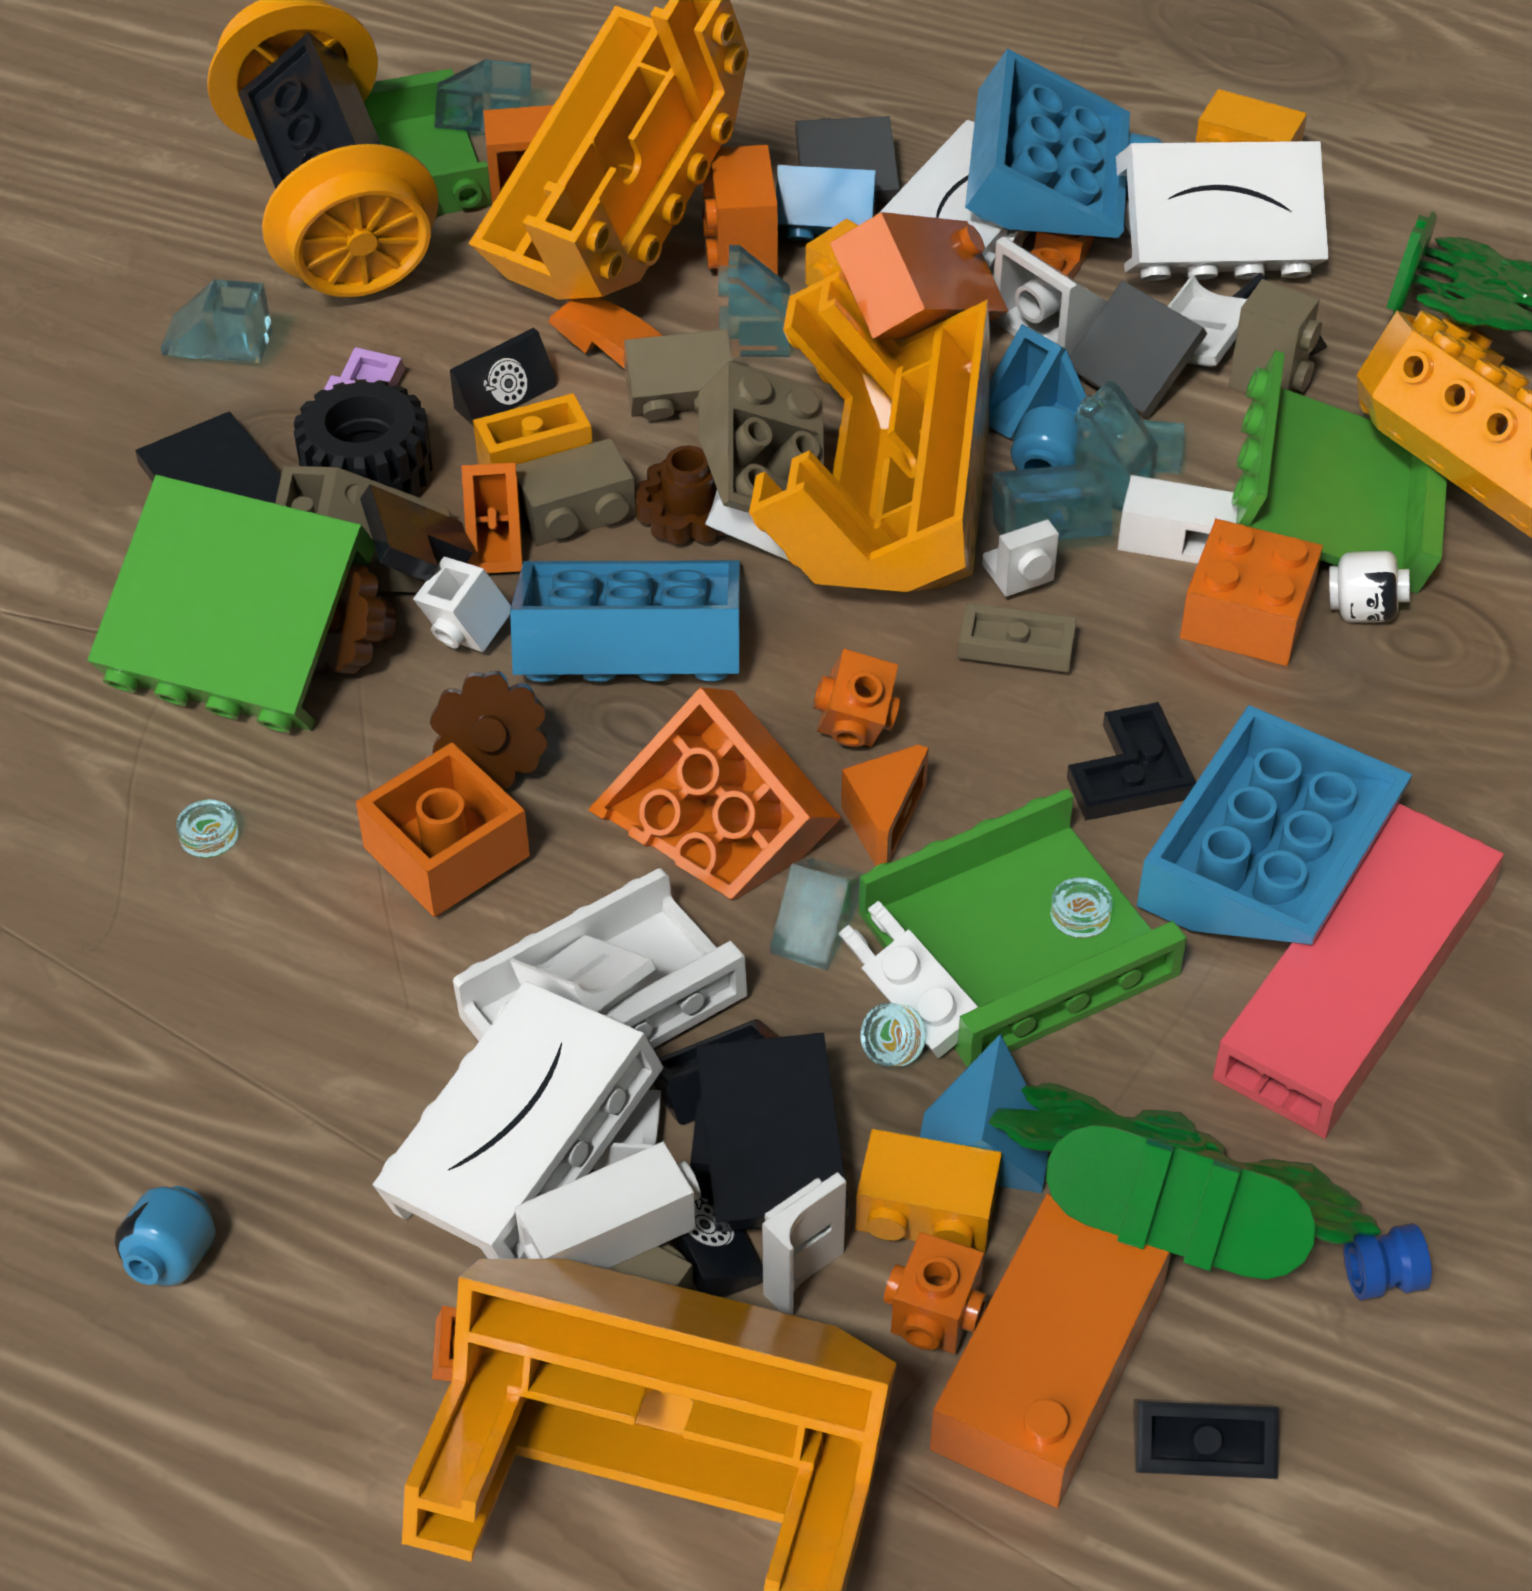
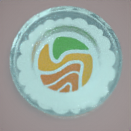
(207, 828)
(1081, 907)
(893, 1034)

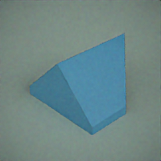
(1031, 376)
(967, 1106)

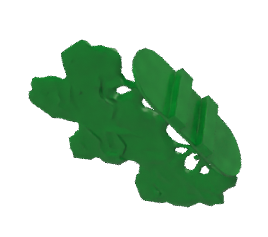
(1480, 276)
(1176, 1189)

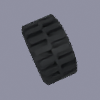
(368, 432)

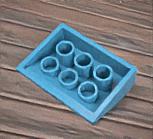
(1046, 153)
(626, 619)
(1269, 833)

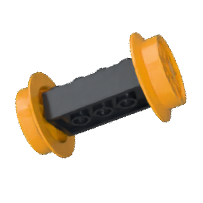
(342, 204)

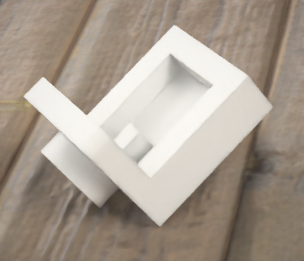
(1023, 558)

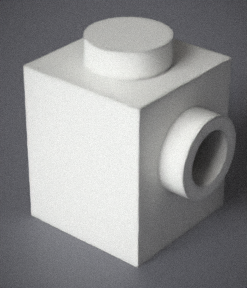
(462, 605)

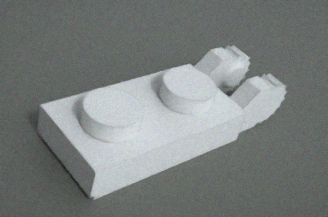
(912, 977)

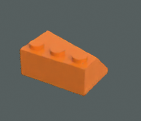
(719, 796)

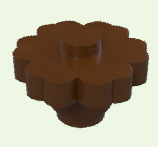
(678, 497)
(358, 625)
(492, 725)

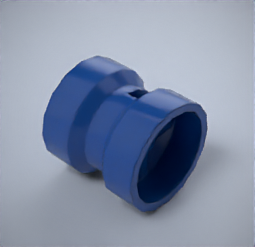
(1388, 1261)

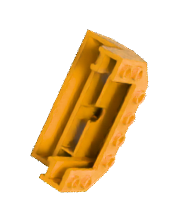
(619, 152)
(906, 451)
(658, 1396)

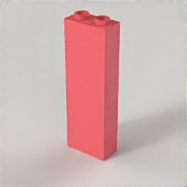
(1341, 1001)

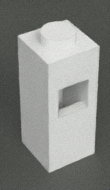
(1171, 518)
(612, 1211)

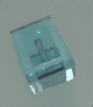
(814, 910)

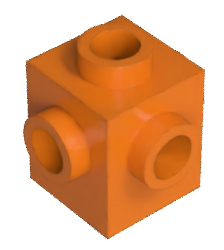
(857, 699)
(936, 1294)

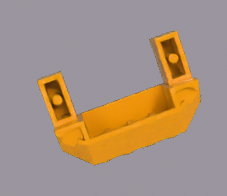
(1447, 402)

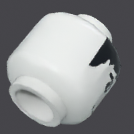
(1368, 586)

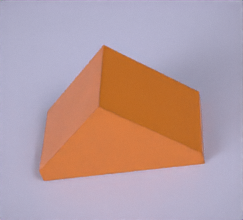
(493, 516)
(882, 798)

